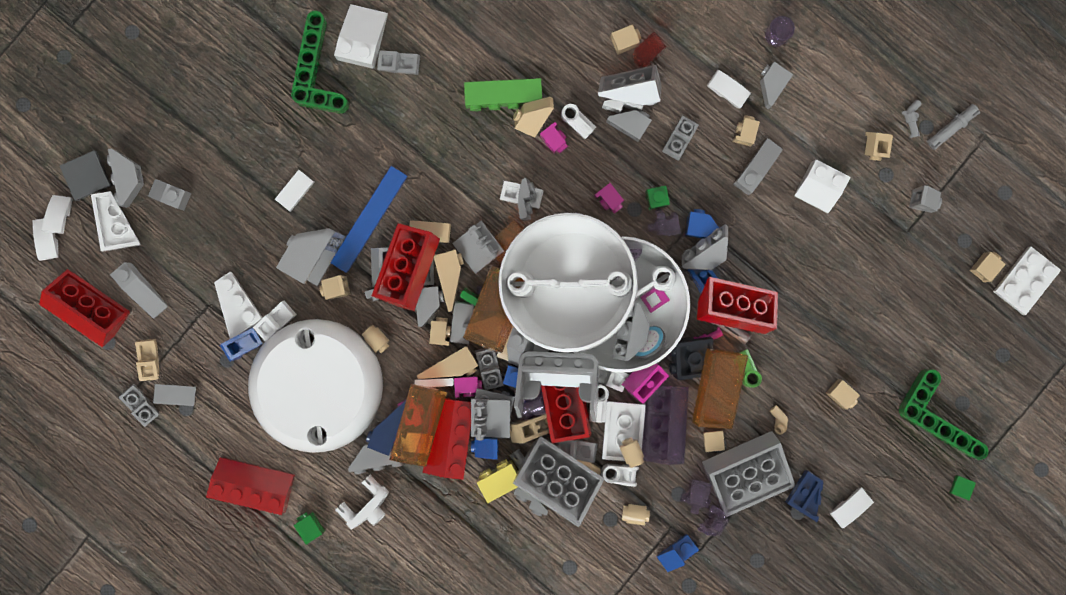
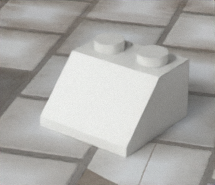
(822, 186)

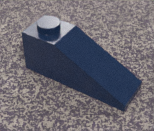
(384, 435)

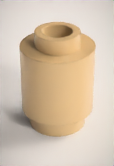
(376, 339)
(632, 452)
(635, 514)

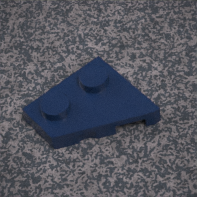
(806, 495)

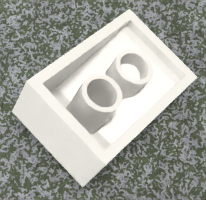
(361, 36)

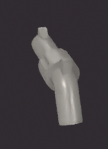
(911, 118)

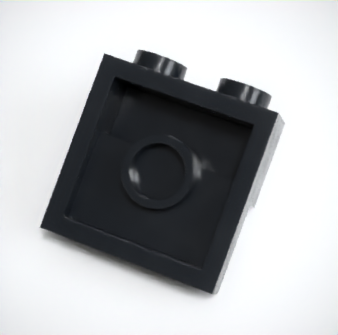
(689, 357)

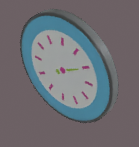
(654, 343)

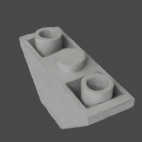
(126, 177)
(707, 252)
(631, 335)
(368, 459)

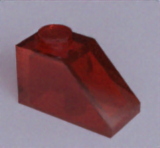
(649, 50)

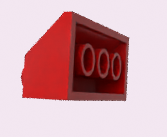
(406, 266)
(738, 306)
(84, 307)
(565, 413)
(450, 441)
(250, 486)

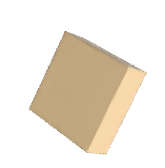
(713, 441)

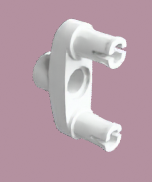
(371, 511)

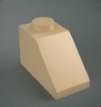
(533, 116)
(335, 287)

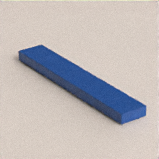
(369, 219)

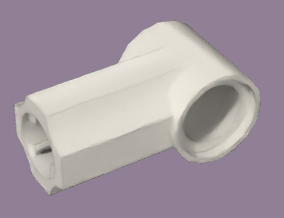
(579, 123)
(602, 405)

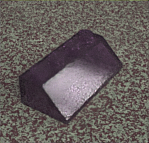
(665, 425)

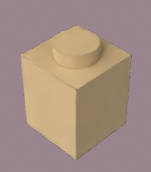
(625, 39)
(988, 266)
(843, 394)

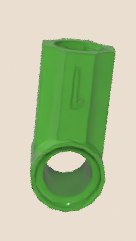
(750, 369)

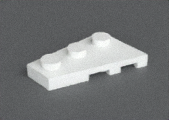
(111, 223)
(236, 306)

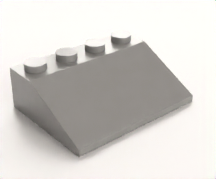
(749, 473)
(558, 481)

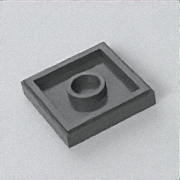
(85, 175)

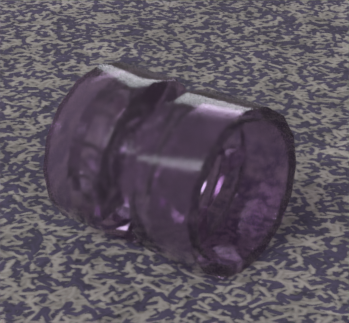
(779, 31)
(533, 406)

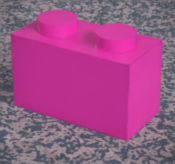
(645, 382)

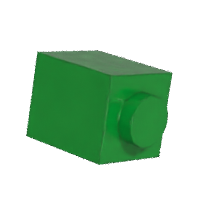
(657, 197)
(308, 527)

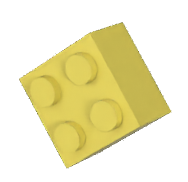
(498, 481)

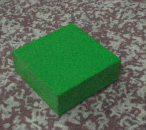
(469, 296)
(962, 487)

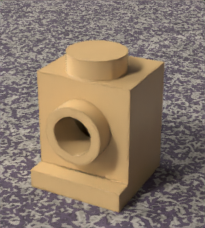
(746, 131)
(878, 145)
(440, 331)

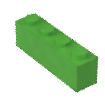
(501, 93)

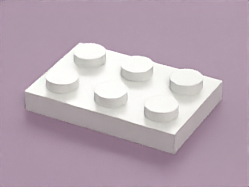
(1027, 280)
(622, 422)

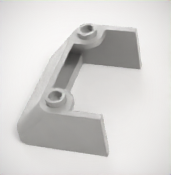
(310, 254)
(557, 370)

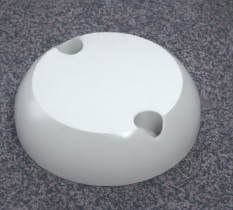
(568, 282)
(670, 317)
(315, 385)

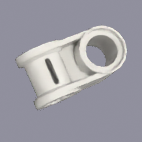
(623, 474)

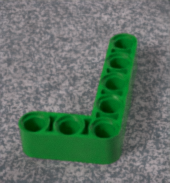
(311, 68)
(935, 424)

